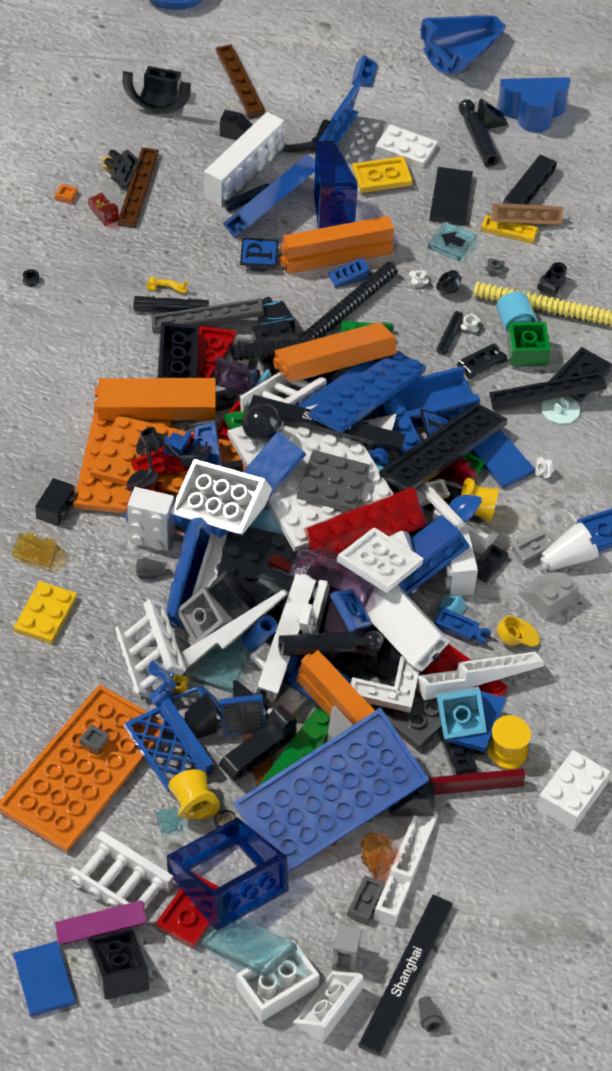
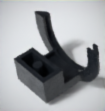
(159, 90)

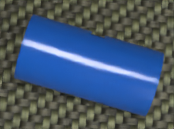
(259, 632)

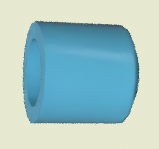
(515, 308)

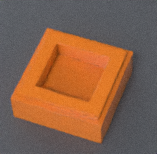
(66, 194)

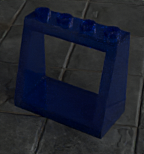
(333, 187)
(242, 893)

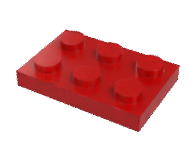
(183, 919)

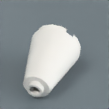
(570, 549)

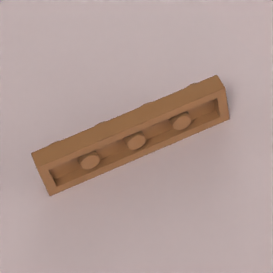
(526, 213)

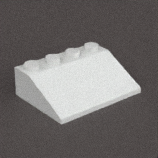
(221, 496)

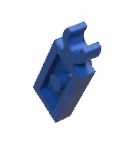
(461, 626)

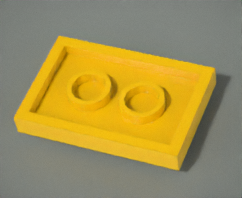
(382, 174)
(45, 612)

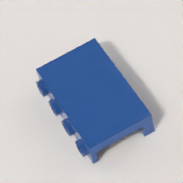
(440, 393)
(438, 545)

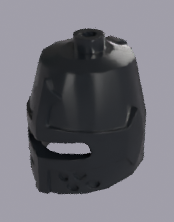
(271, 582)

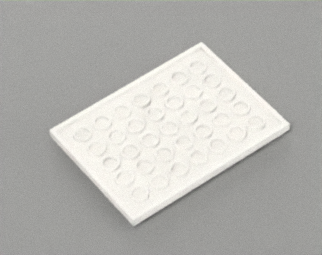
(297, 514)

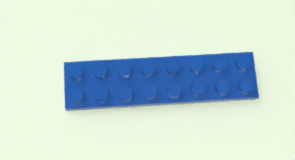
(367, 391)

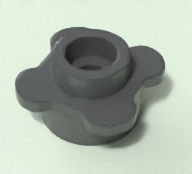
(494, 266)

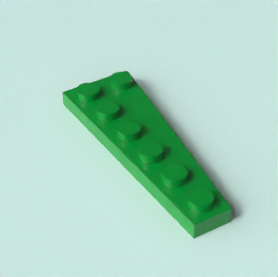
(307, 739)

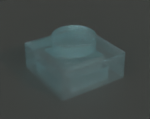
(168, 820)

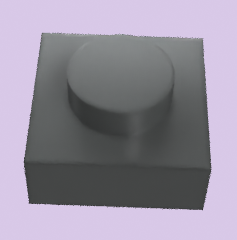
(94, 739)

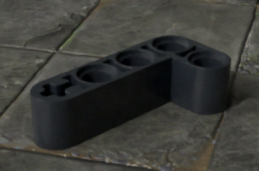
(261, 745)

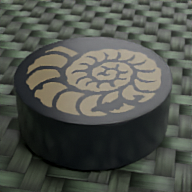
(223, 817)

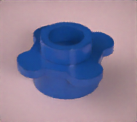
(379, 456)

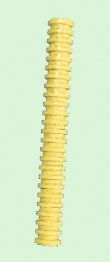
(548, 304)

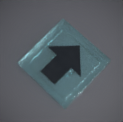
(452, 241)

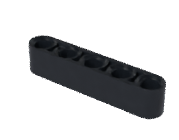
(531, 181)

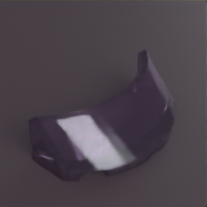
(324, 566)

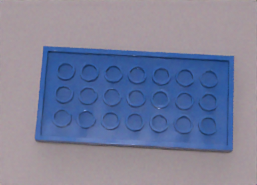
(333, 790)

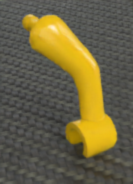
(154, 282)

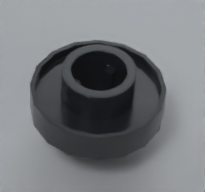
(449, 282)

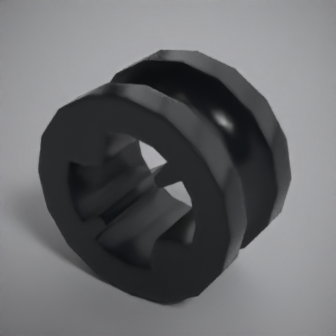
(29, 273)

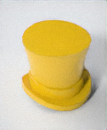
(488, 496)
(509, 742)
(193, 795)

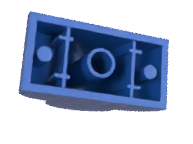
(533, 101)

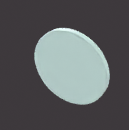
(561, 410)

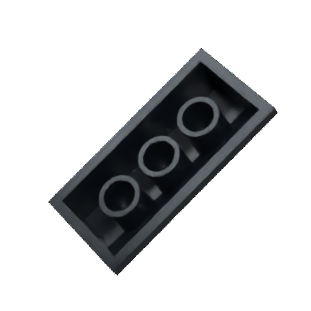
(177, 351)

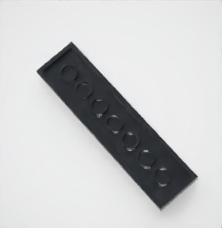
(443, 447)

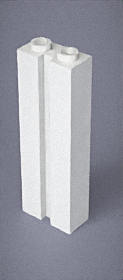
(405, 626)
(275, 664)

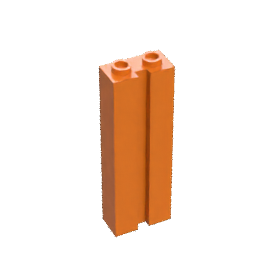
(337, 244)
(335, 352)
(155, 398)
(330, 688)

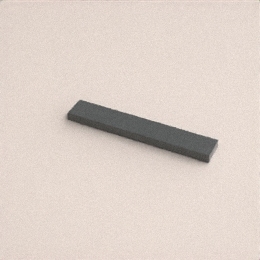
(211, 314)

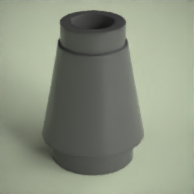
(149, 567)
(429, 1015)

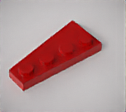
(212, 344)
(162, 462)

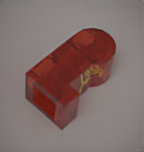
(102, 207)

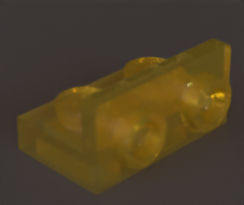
(35, 550)

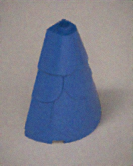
(458, 40)
(188, 567)

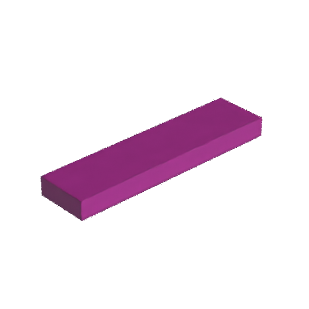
(101, 922)

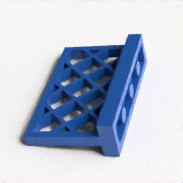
(343, 117)
(182, 733)

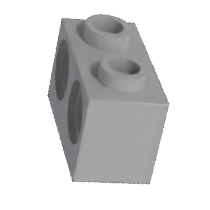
(346, 948)

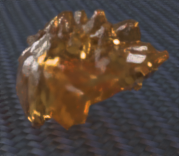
(377, 853)

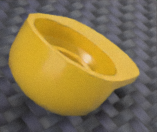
(516, 631)

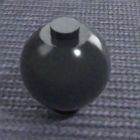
(261, 423)

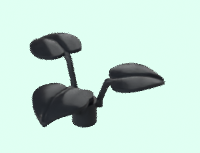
(152, 441)

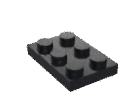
(583, 363)

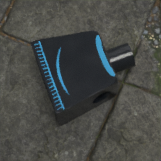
(275, 312)

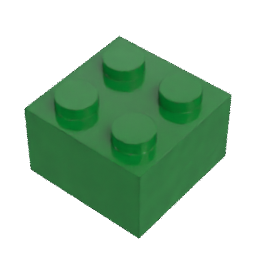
(528, 343)

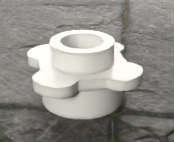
(419, 278)
(470, 323)
(548, 467)

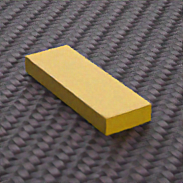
(510, 230)

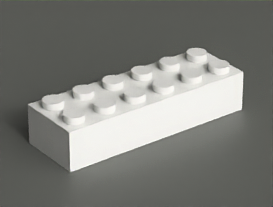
(244, 159)

